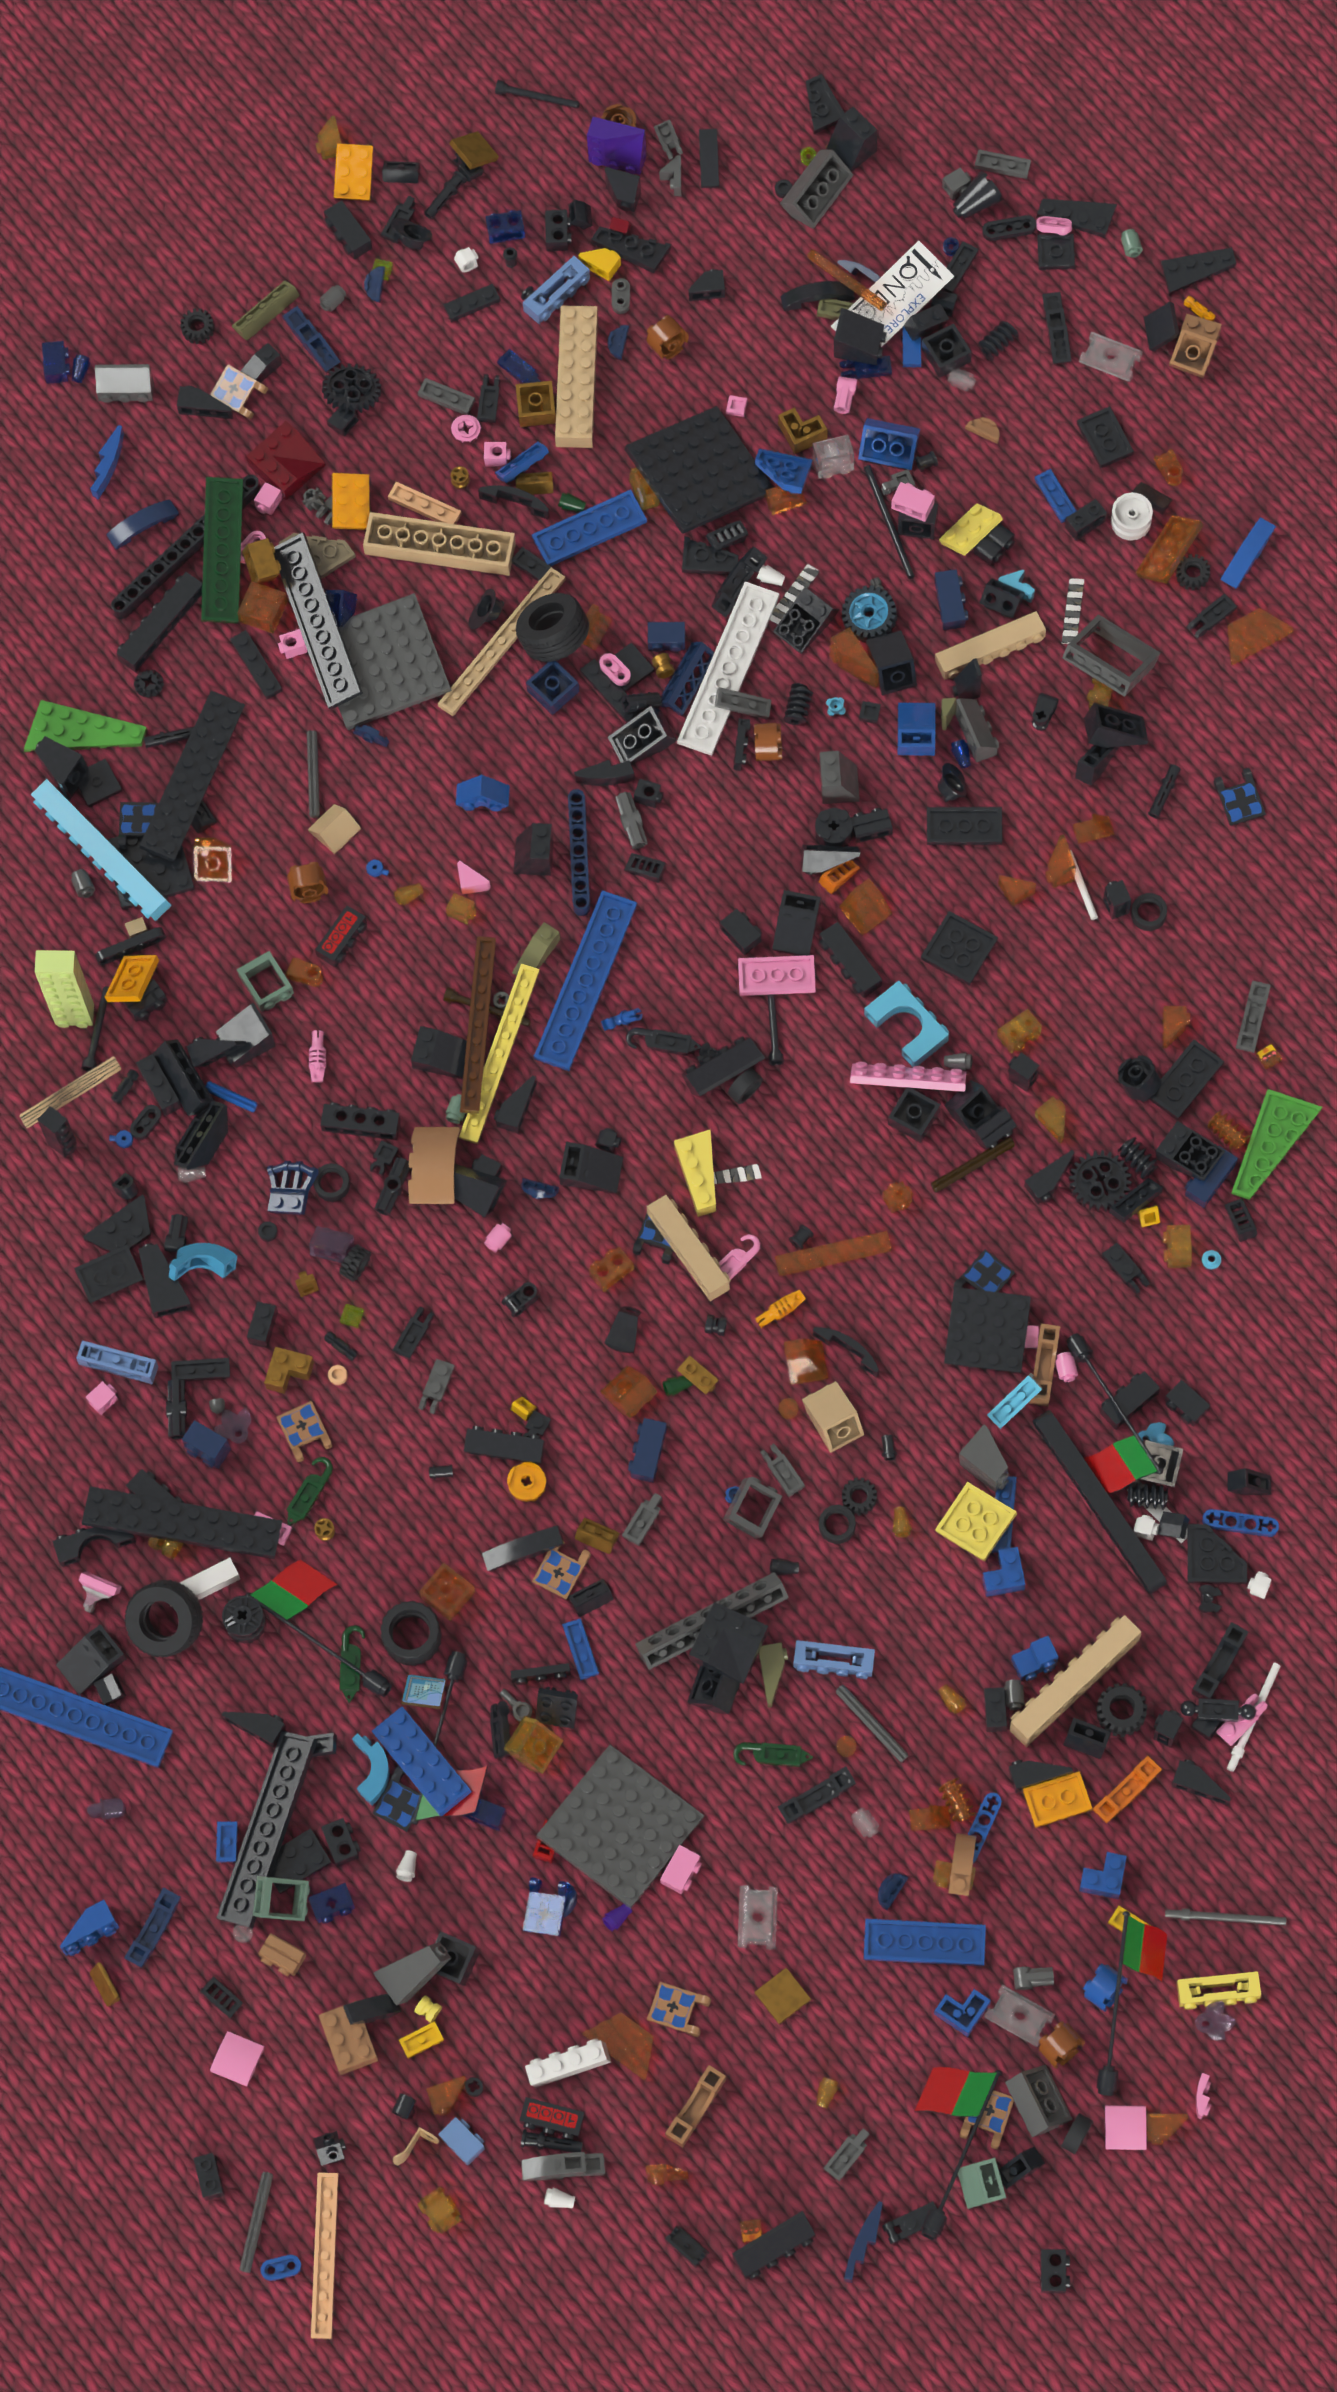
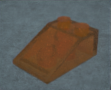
(852, 658)

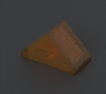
(1016, 889)

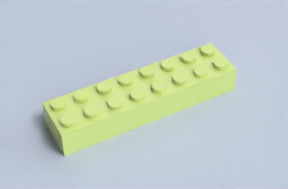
(64, 988)

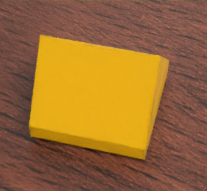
(1149, 1216)
(523, 1408)

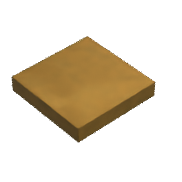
(474, 150)
(782, 1996)

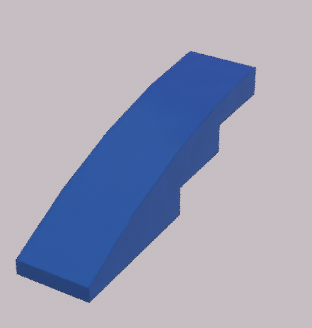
(109, 458)
(1248, 552)

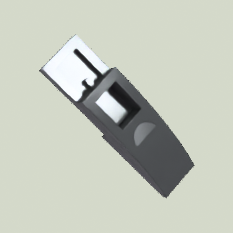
(562, 2165)

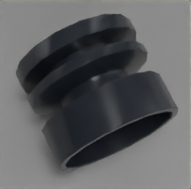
(244, 1630)

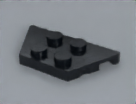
(125, 1227)

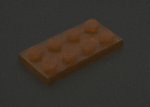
(1169, 549)

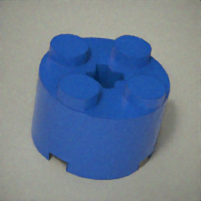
(1103, 1987)

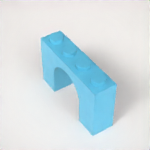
(898, 1000)

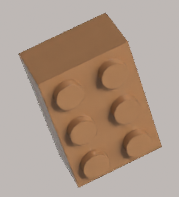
(348, 2043)

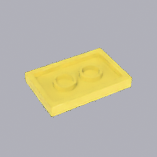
(970, 529)

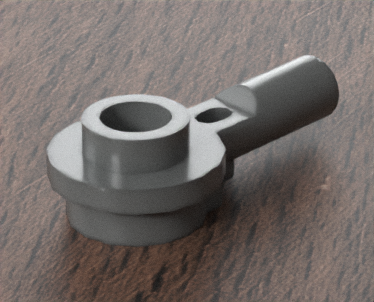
(519, 1708)

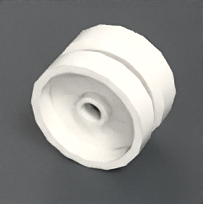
(1131, 516)

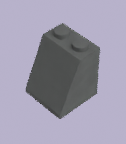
(838, 778)
(985, 1460)

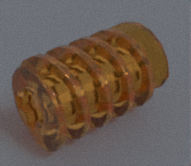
(1227, 1130)
(956, 1801)

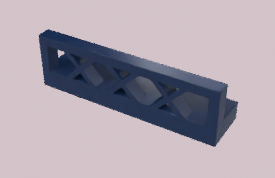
(683, 673)

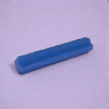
(231, 1096)

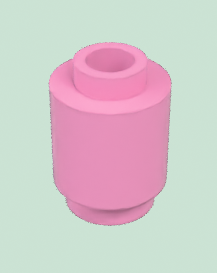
(498, 1237)
(1066, 1367)

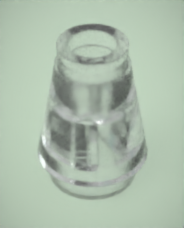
(191, 1175)

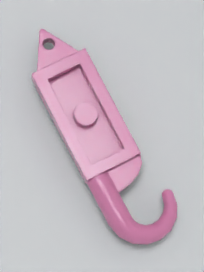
(737, 1258)

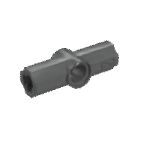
(631, 820)

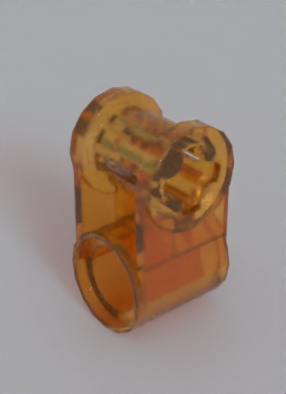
(1168, 464)
(302, 971)

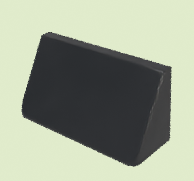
(400, 172)
(1158, 500)
(203, 819)
(591, 1597)

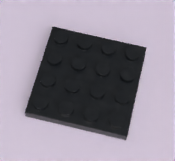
(162, 874)
(987, 1330)

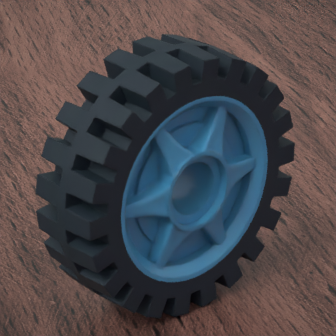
(868, 600)

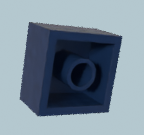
(552, 687)
(206, 1444)

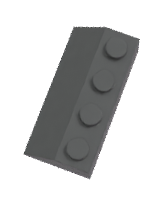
(817, 188)

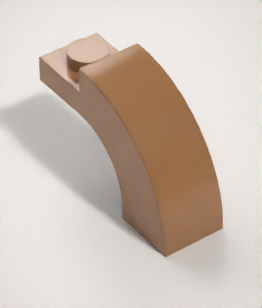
(962, 1864)

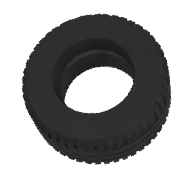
(552, 627)
(140, 1627)

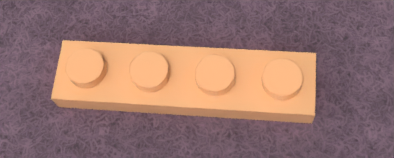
(423, 504)

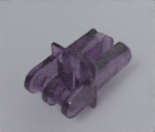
(107, 1809)

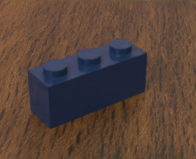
(950, 599)
(1203, 1191)
(647, 1450)

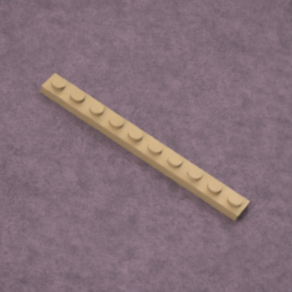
(496, 647)

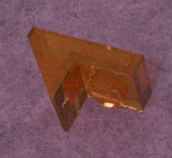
(1096, 828)
(929, 1818)

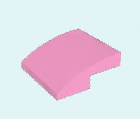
(237, 2058)
(1125, 2127)

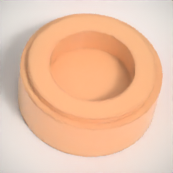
(337, 1375)

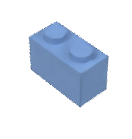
(462, 2141)

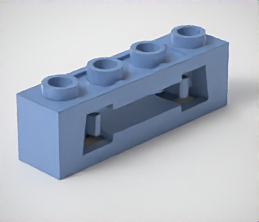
(576, 274)
(117, 1362)
(862, 1671)

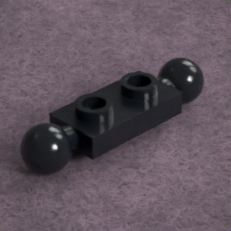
(1218, 1710)

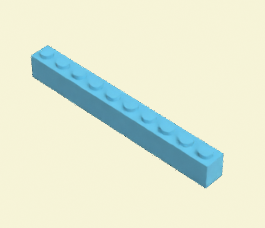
(103, 852)

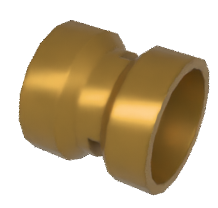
(663, 666)

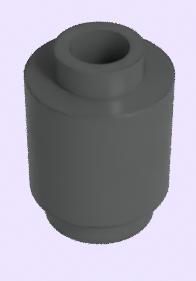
(332, 298)
(82, 883)
(1014, 1694)

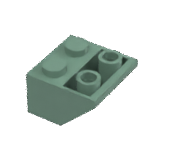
(981, 2183)

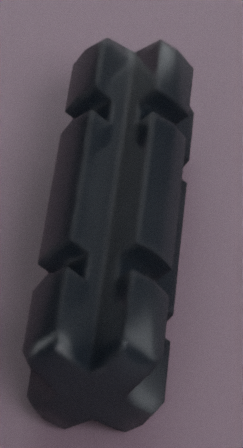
(125, 1086)
(340, 1345)

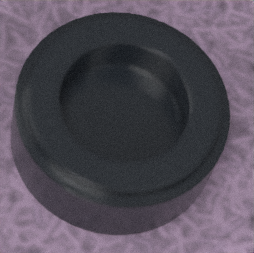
(782, 188)
(267, 1231)

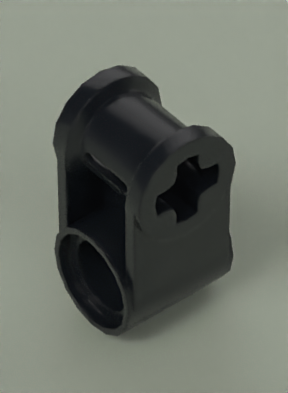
(1044, 709)
(520, 1300)

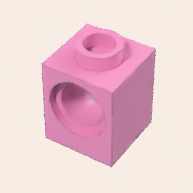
(491, 448)
(268, 499)
(295, 637)
(102, 1397)

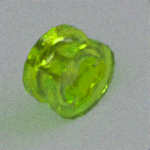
(807, 150)

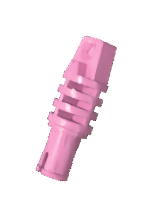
(317, 1057)

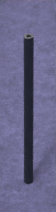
(889, 522)

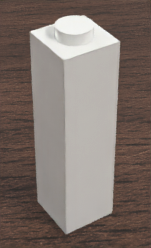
(212, 1579)

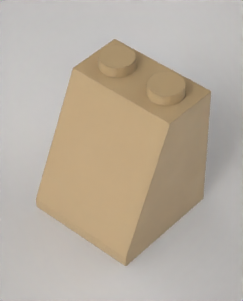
(833, 1416)

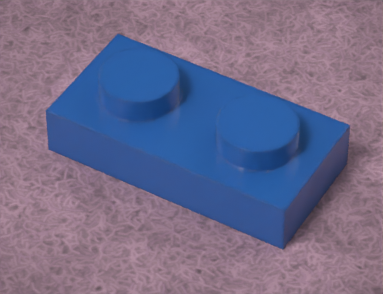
(226, 1841)

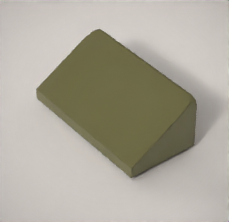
(947, 711)

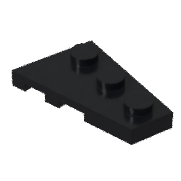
(822, 103)
(703, 559)

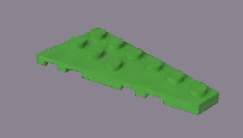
(81, 729)
(1275, 1132)

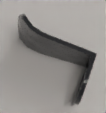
(624, 1330)

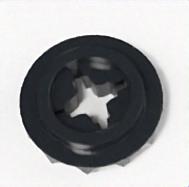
(152, 689)

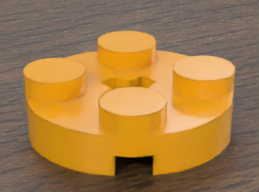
(530, 1492)

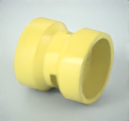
(428, 2009)

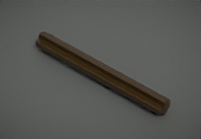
(972, 1164)

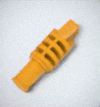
(781, 1308)

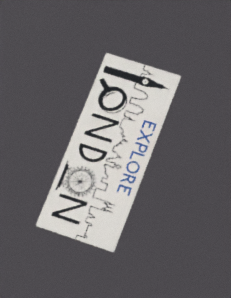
(904, 289)

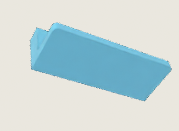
(1015, 1401)

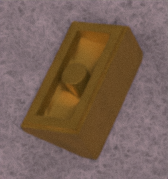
(535, 482)
(596, 1535)
(104, 1984)

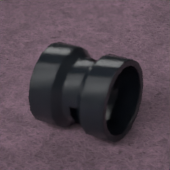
(711, 1325)

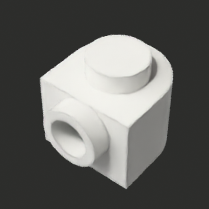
(466, 259)
(1146, 1527)
(1259, 1585)

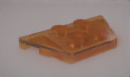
(1254, 633)
(625, 2042)

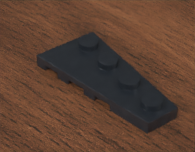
(1085, 216)
(1187, 270)

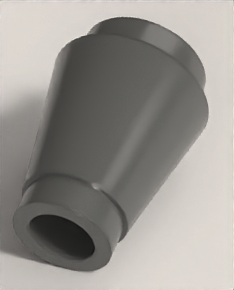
(958, 1061)

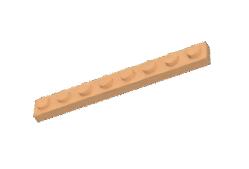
(324, 2256)

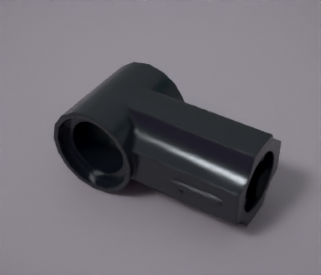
(177, 1233)
(404, 2107)

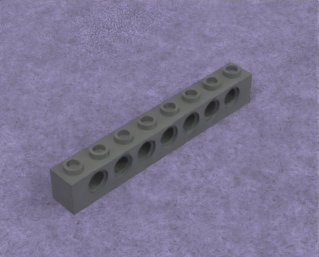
(683, 1634)

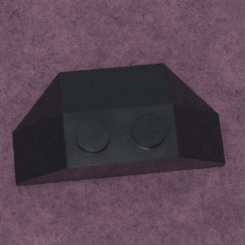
(202, 1137)

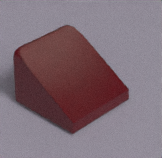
(620, 225)

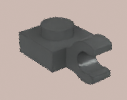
(890, 486)

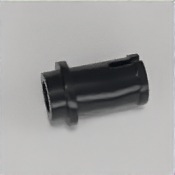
(510, 256)
(888, 1448)
(440, 1471)

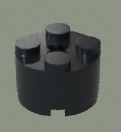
(833, 819)
(1139, 1078)

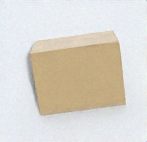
(335, 828)

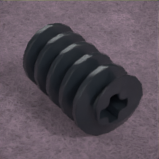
(996, 339)
(798, 704)
(1138, 1158)
(1147, 1496)

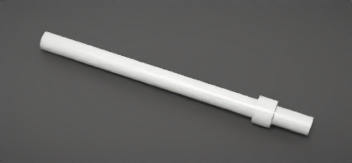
(1238, 1751)

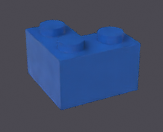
(482, 792)
(1008, 1578)
(1036, 1659)
(1105, 1882)
(963, 2016)

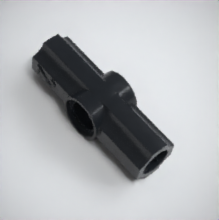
(389, 1196)
(176, 1409)

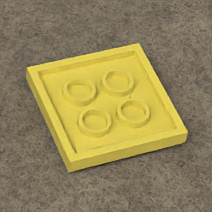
(976, 1521)

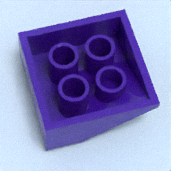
(616, 146)

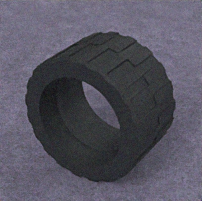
(403, 1611)

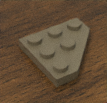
(327, 553)

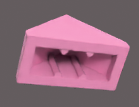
(471, 880)

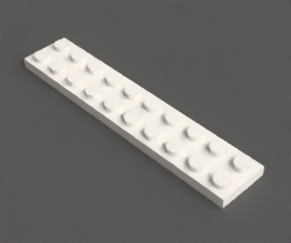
(728, 666)

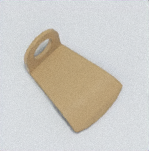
(400, 2158)

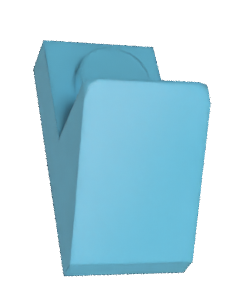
(1014, 580)

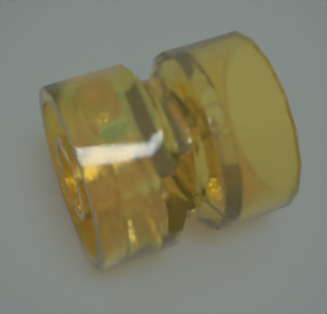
(169, 1548)

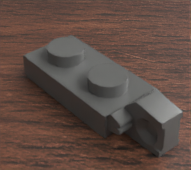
(643, 1520)
(847, 2155)

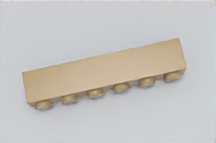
(991, 645)
(688, 1248)

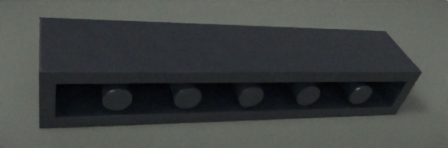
(160, 622)

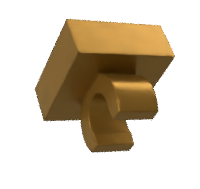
(306, 1284)

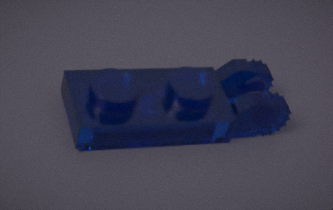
(865, 370)

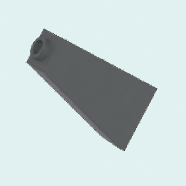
(412, 1972)

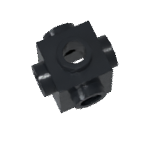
(329, 2148)

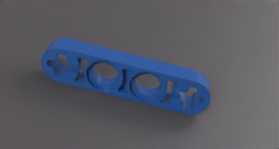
(1240, 1523)
(984, 1830)

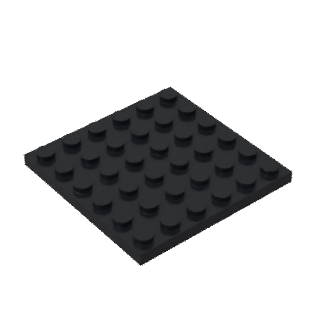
(699, 469)

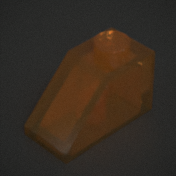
(781, 500)
(1174, 1023)
(445, 2095)
(1163, 2126)

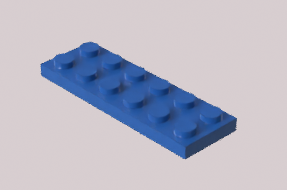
(589, 528)
(421, 1761)
(924, 1942)

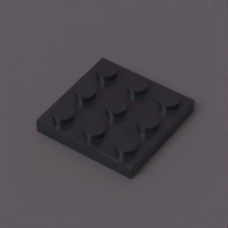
(959, 948)

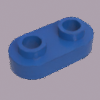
(281, 2267)

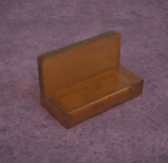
(597, 627)

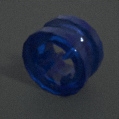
(950, 252)

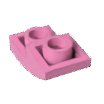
(1202, 2104)

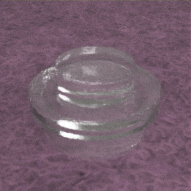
(242, 1934)

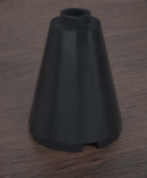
(977, 196)

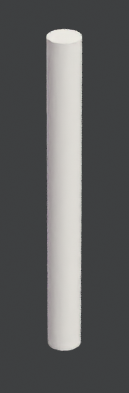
(1084, 892)

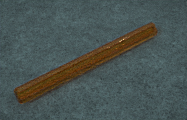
(847, 280)

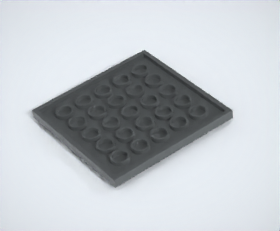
(391, 660)
(620, 1826)

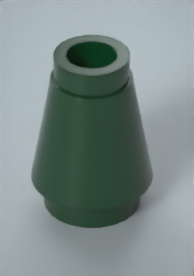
(571, 503)
(675, 1385)

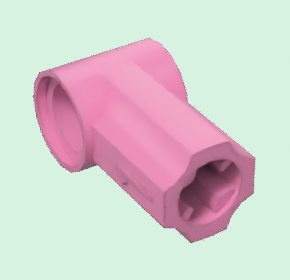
(845, 390)

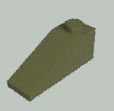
(539, 947)
(772, 1667)

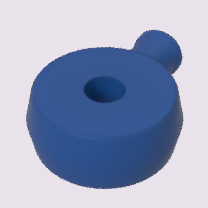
(379, 868)
(119, 1139)

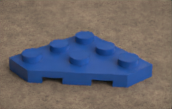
(785, 470)

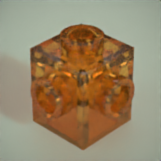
(897, 1196)

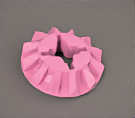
(471, 422)

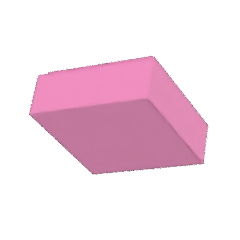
(736, 406)

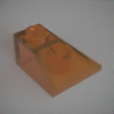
(212, 860)
(1061, 865)
(865, 907)
(805, 1361)

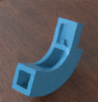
(203, 1255)
(378, 1779)

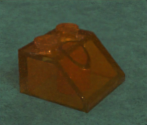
(629, 1391)

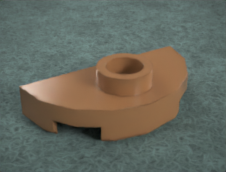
(985, 428)

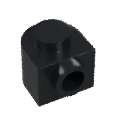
(608, 1140)
(125, 1187)

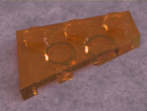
(659, 2173)

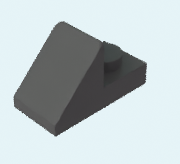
(672, 172)

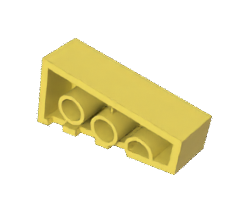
(697, 1166)

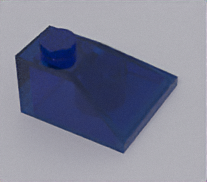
(343, 605)

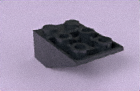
(805, 619)
(796, 923)
(1188, 1152)
(590, 1168)
(90, 1659)

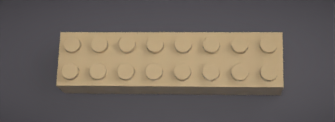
(576, 376)
(439, 543)
(1075, 1681)

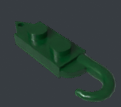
(308, 1492)
(348, 1677)
(773, 1754)

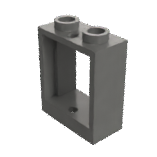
(743, 1524)

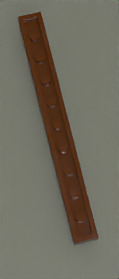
(478, 1025)

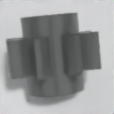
(313, 499)

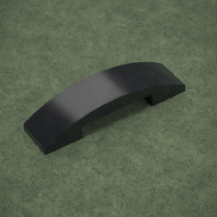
(816, 291)
(494, 492)
(732, 585)
(828, 1335)
(817, 1796)

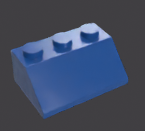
(889, 443)

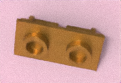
(698, 1375)

